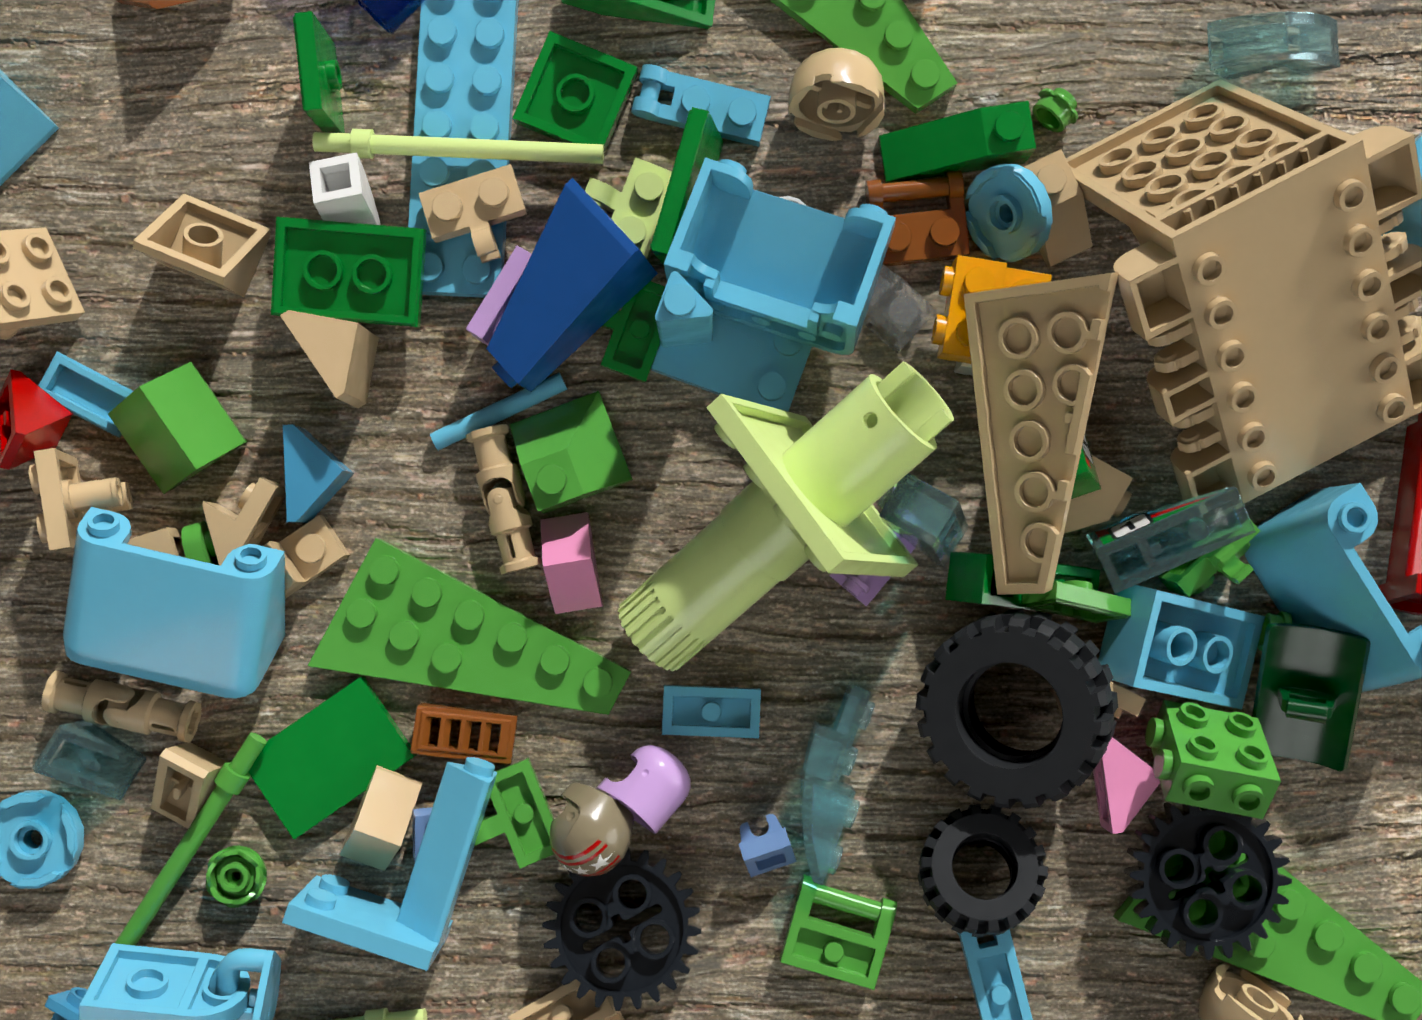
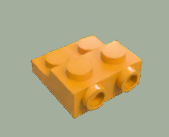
(965, 277)

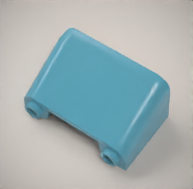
(778, 259)
(1317, 577)
(171, 613)

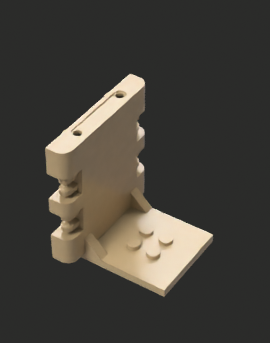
(1266, 280)

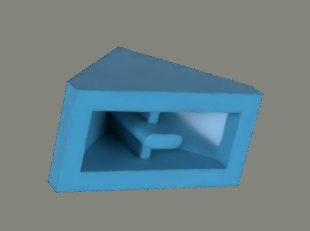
(310, 474)

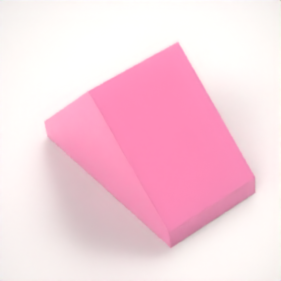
(570, 563)
(1121, 786)

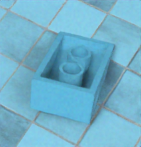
(1182, 647)

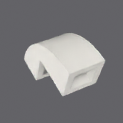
(342, 190)

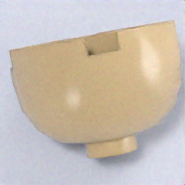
(836, 93)
(1242, 998)

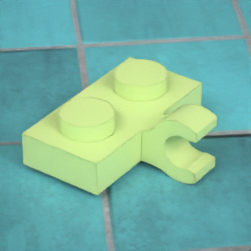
(639, 203)

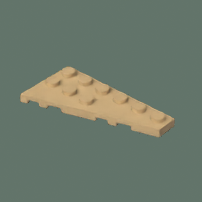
(1033, 389)

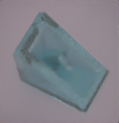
(90, 759)

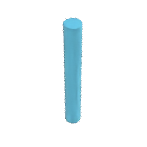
(498, 411)

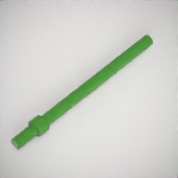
(229, 782)

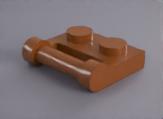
(926, 234)

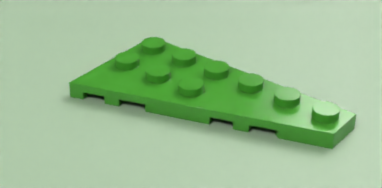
(887, 36)
(436, 631)
(1310, 950)

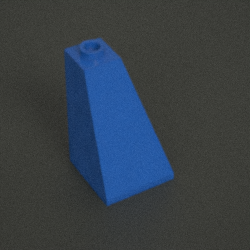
(567, 291)

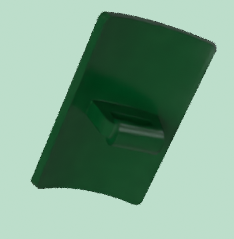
(1310, 692)

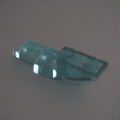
(823, 799)

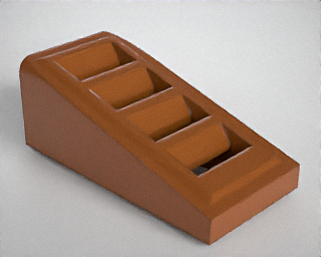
(422, 730)

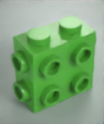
(1212, 759)

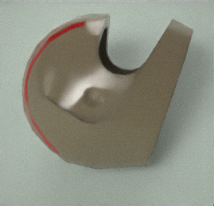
(590, 831)

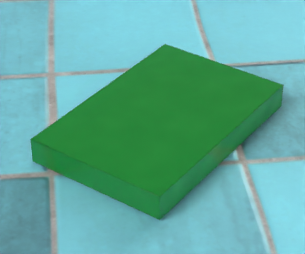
(698, 141)
(349, 271)
(328, 757)

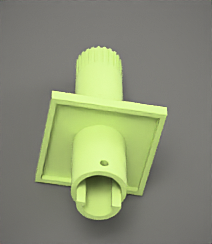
(804, 503)

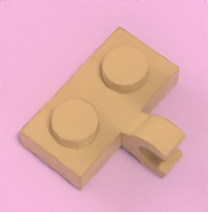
(474, 207)

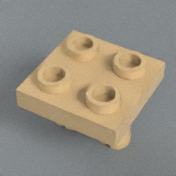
(33, 282)
(68, 499)

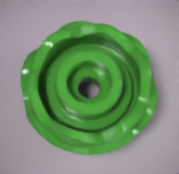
(221, 879)

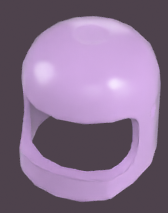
(653, 787)

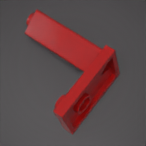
(1404, 570)

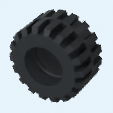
(1011, 841)

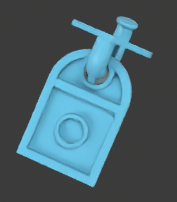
(182, 985)

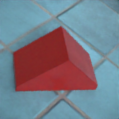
(28, 420)

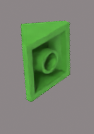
(176, 426)

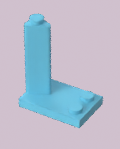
(722, 352)
(420, 924)

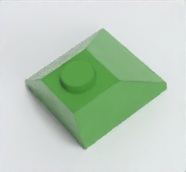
(569, 453)

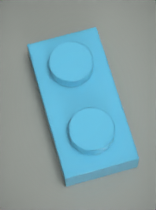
(711, 711)

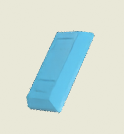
(84, 391)

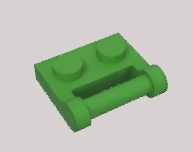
(832, 947)

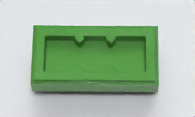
(1080, 601)

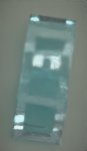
(1271, 41)

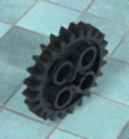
(1226, 917)
(643, 967)

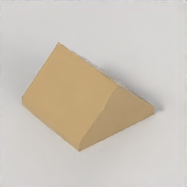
(205, 243)
(339, 351)

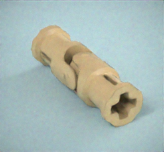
(507, 517)
(121, 706)

